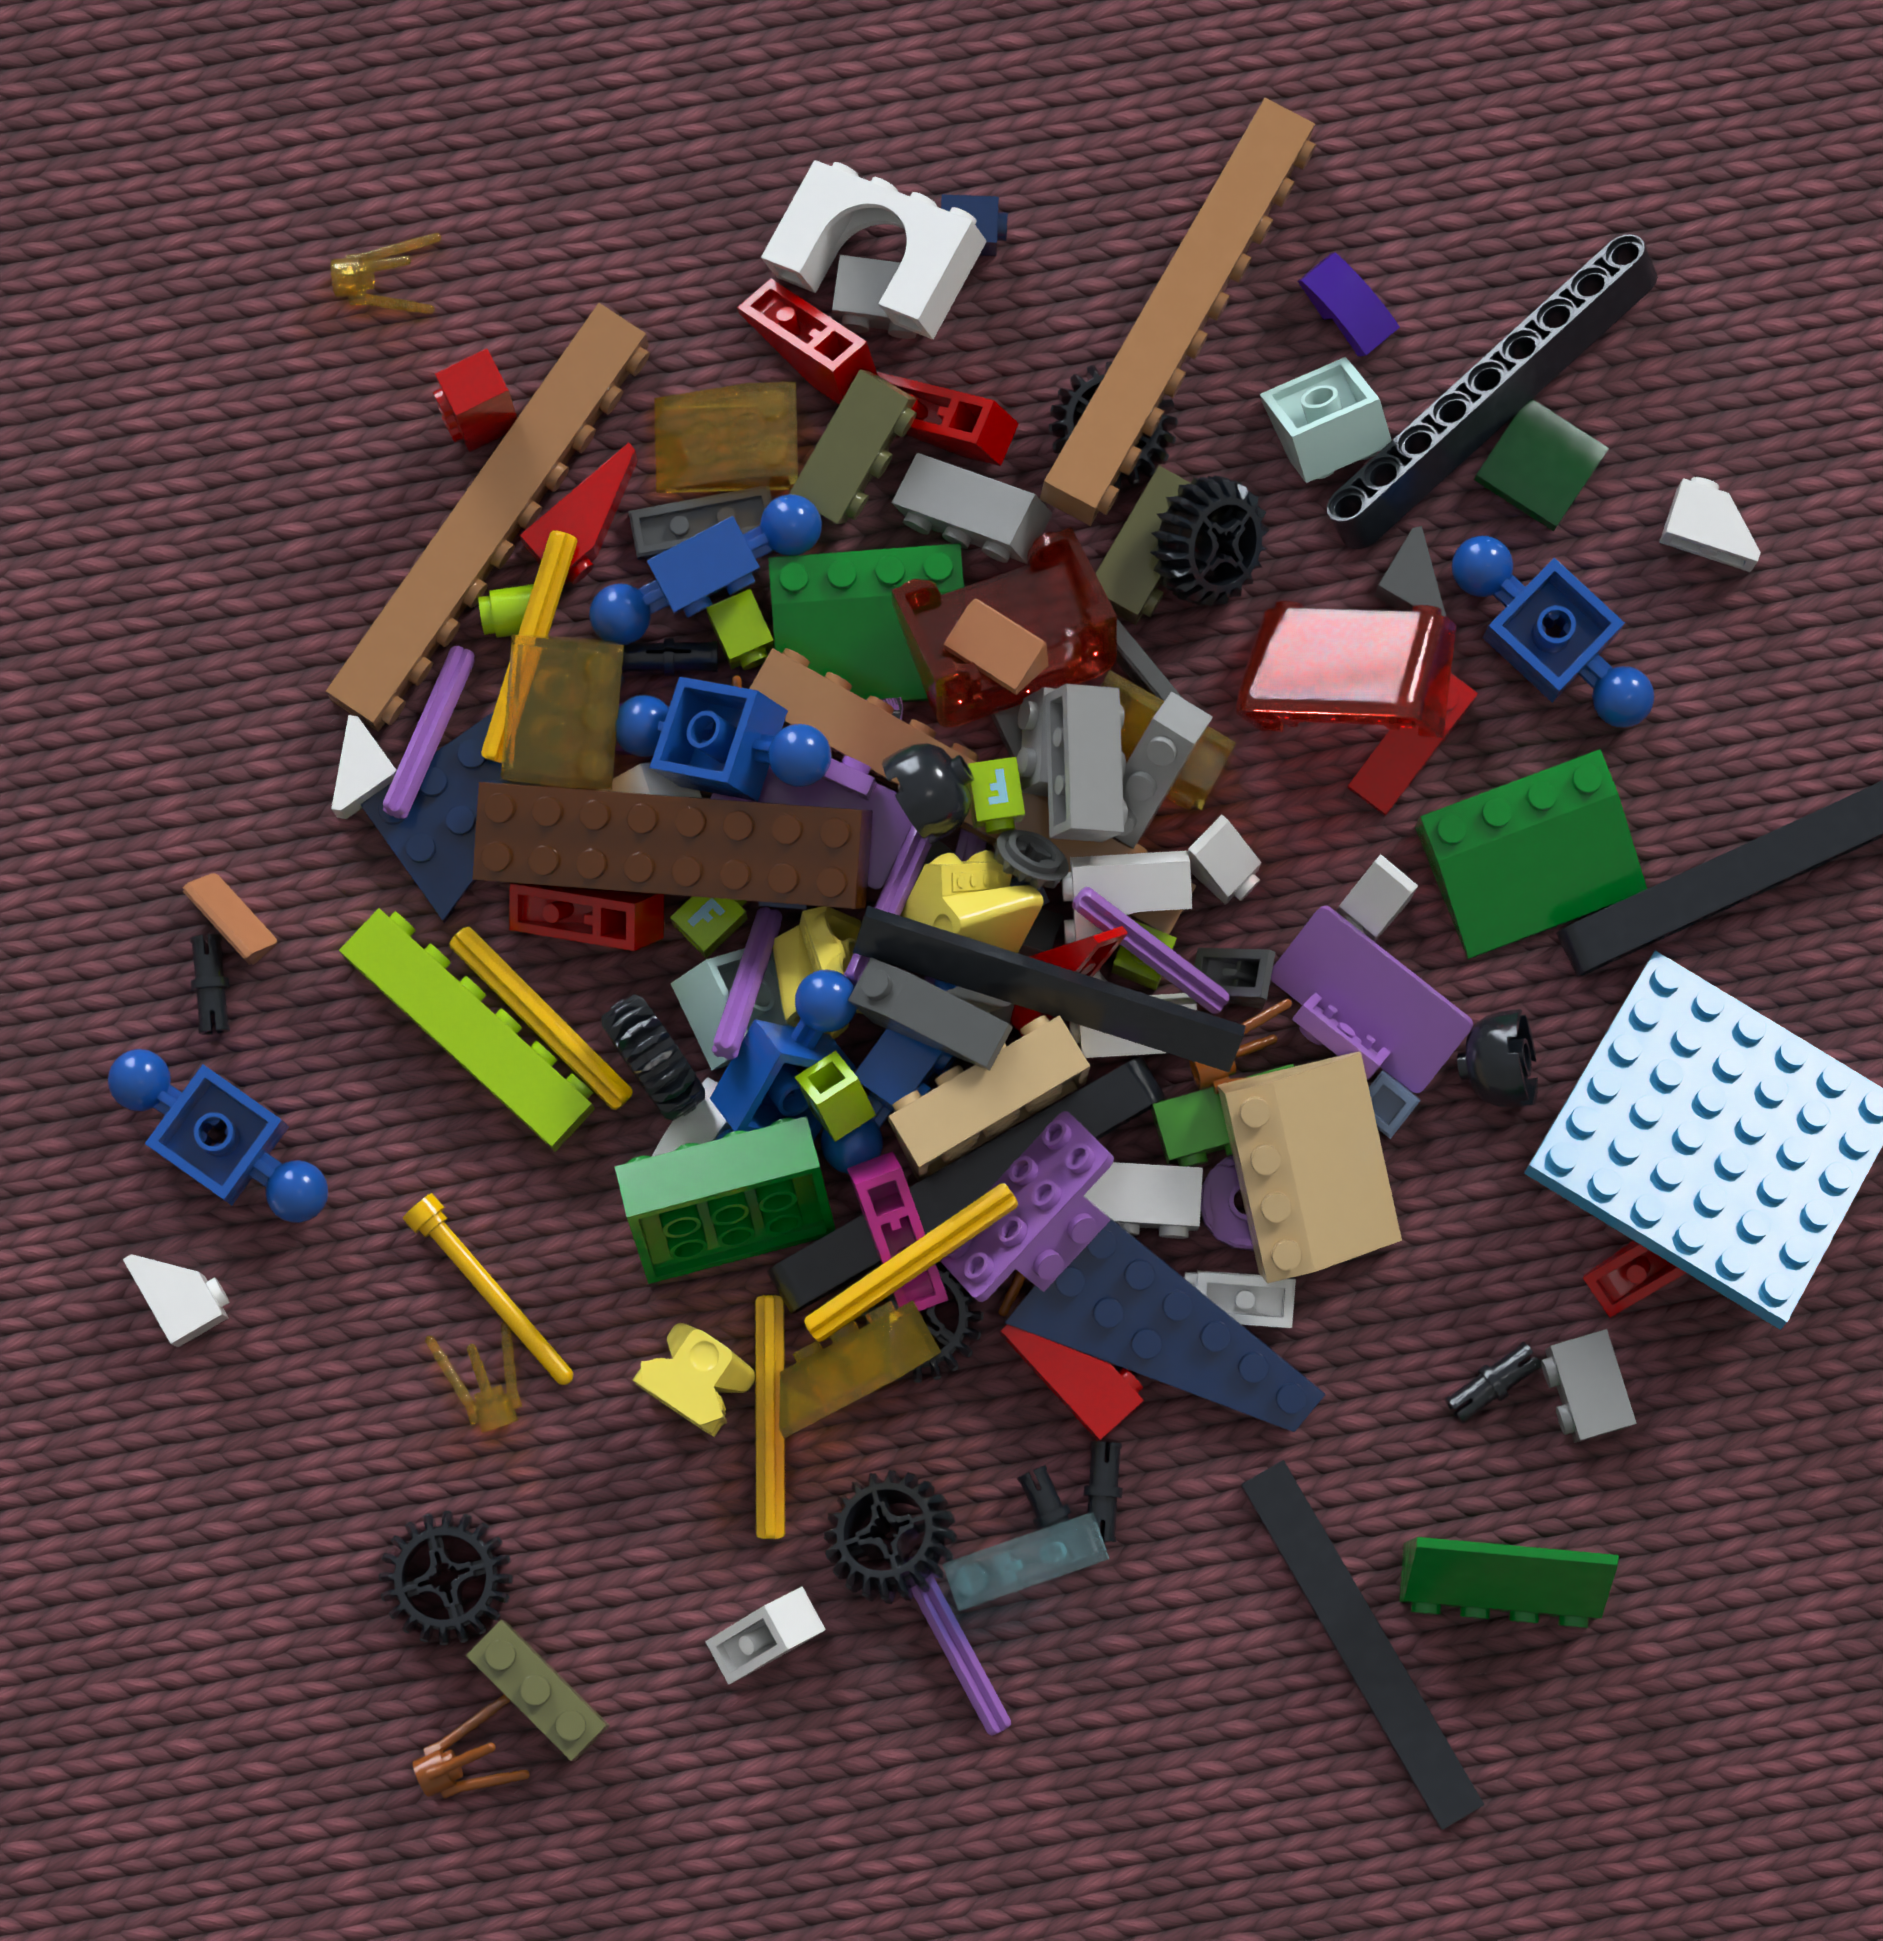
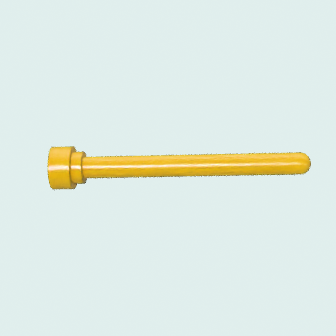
(430, 1220)

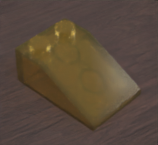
(727, 438)

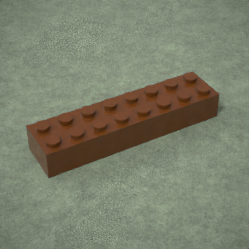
(672, 845)

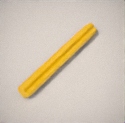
(536, 622)
(541, 1018)
(911, 1262)
(768, 1438)

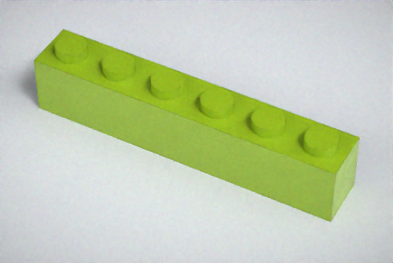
(467, 1029)

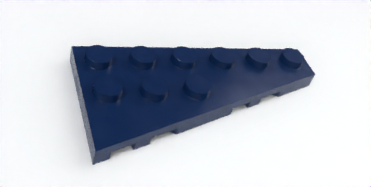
(440, 830)
(1148, 1318)

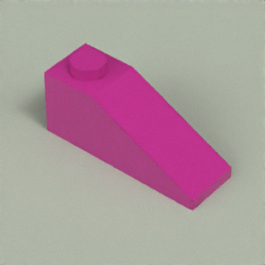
(894, 1224)

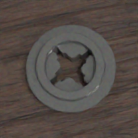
(1031, 858)

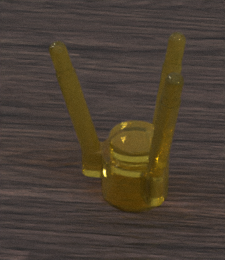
(355, 274)
(493, 1405)

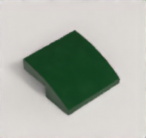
(1541, 464)

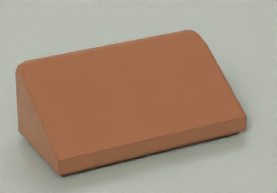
(997, 647)
(230, 917)

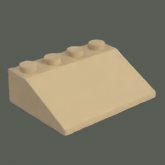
(982, 1103)
(1309, 1166)

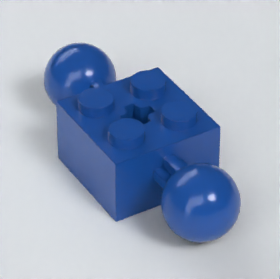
(703, 566)
(1555, 596)
(721, 739)
(887, 1074)
(761, 1080)
(143, 1082)

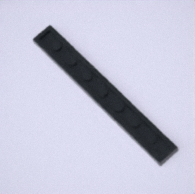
(1049, 989)
(1362, 1645)

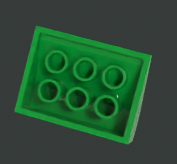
(843, 615)
(1532, 854)
(725, 1199)
(1506, 1579)

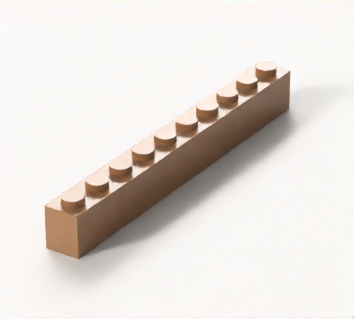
(1177, 313)
(489, 518)
(872, 733)

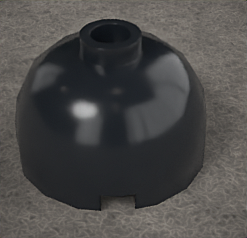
(931, 788)
(1500, 1060)

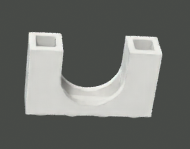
(838, 203)
(1132, 885)

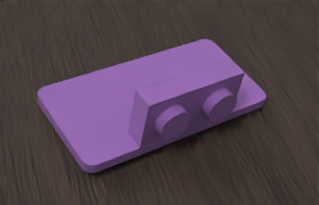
(849, 787)
(1367, 1002)
(1051, 1214)

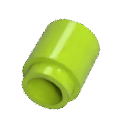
(504, 610)

